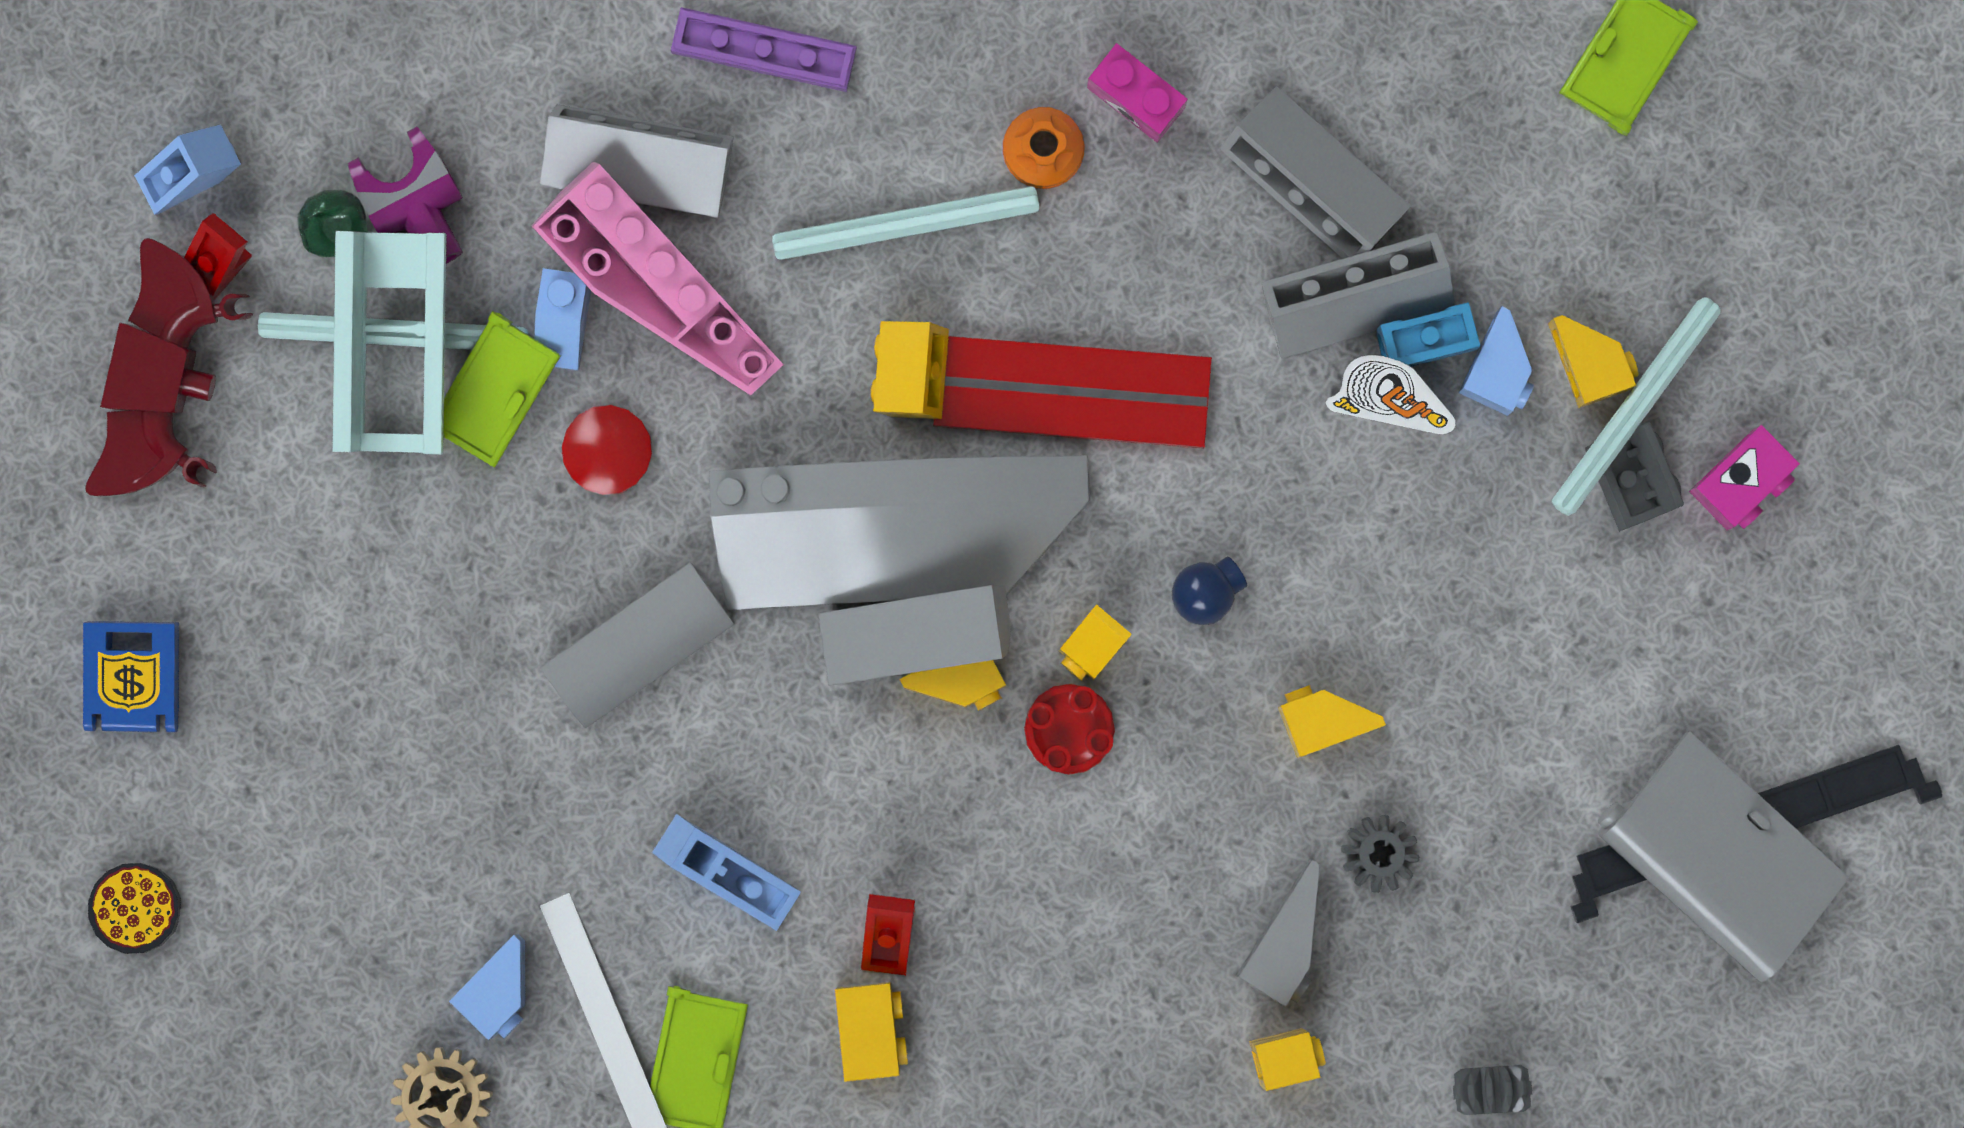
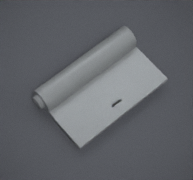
(1698, 848)

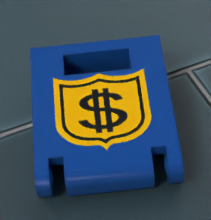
(130, 685)

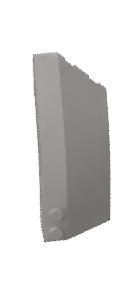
(888, 526)

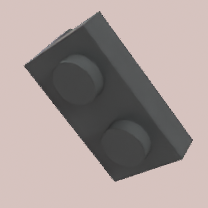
(1640, 481)

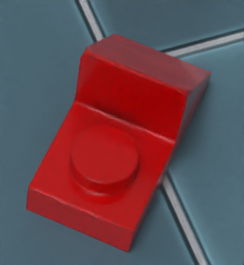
(217, 253)
(887, 934)

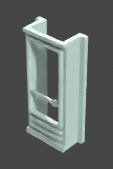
(386, 262)

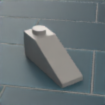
(1285, 947)

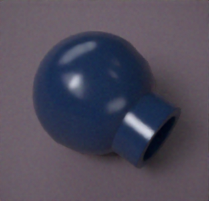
(1207, 591)

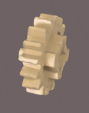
(431, 1077)

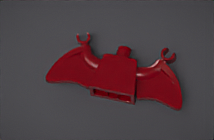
(155, 374)

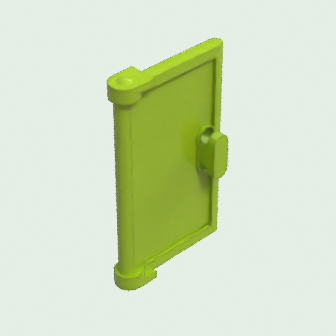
(1638, 48)
(486, 395)
(688, 1072)

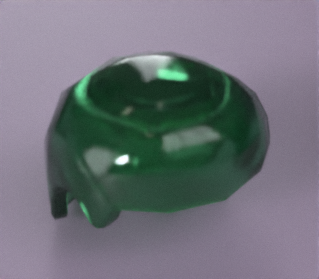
(325, 215)

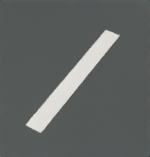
(602, 1013)

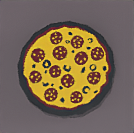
(134, 908)

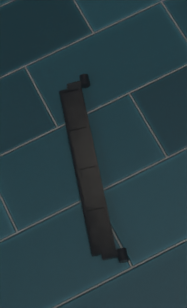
(1797, 801)

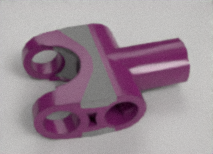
(414, 200)

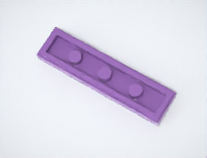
(763, 49)

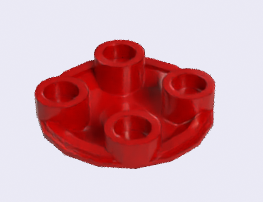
(606, 450)
(1069, 729)

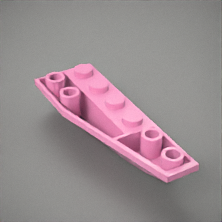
(649, 279)

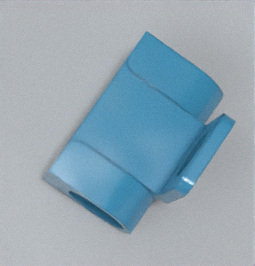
(1429, 336)

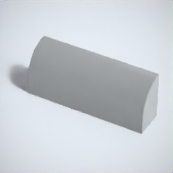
(646, 158)
(1314, 176)
(1358, 294)
(915, 634)
(637, 645)

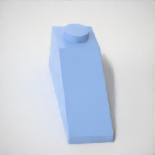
(725, 872)

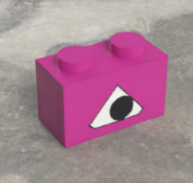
(1136, 93)
(1745, 478)

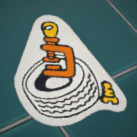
(1391, 394)

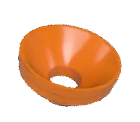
(1038, 170)

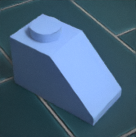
(187, 168)
(562, 315)
(1500, 368)
(496, 992)

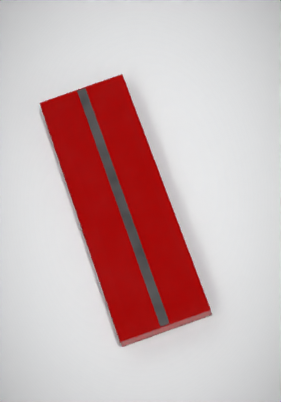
(1076, 392)

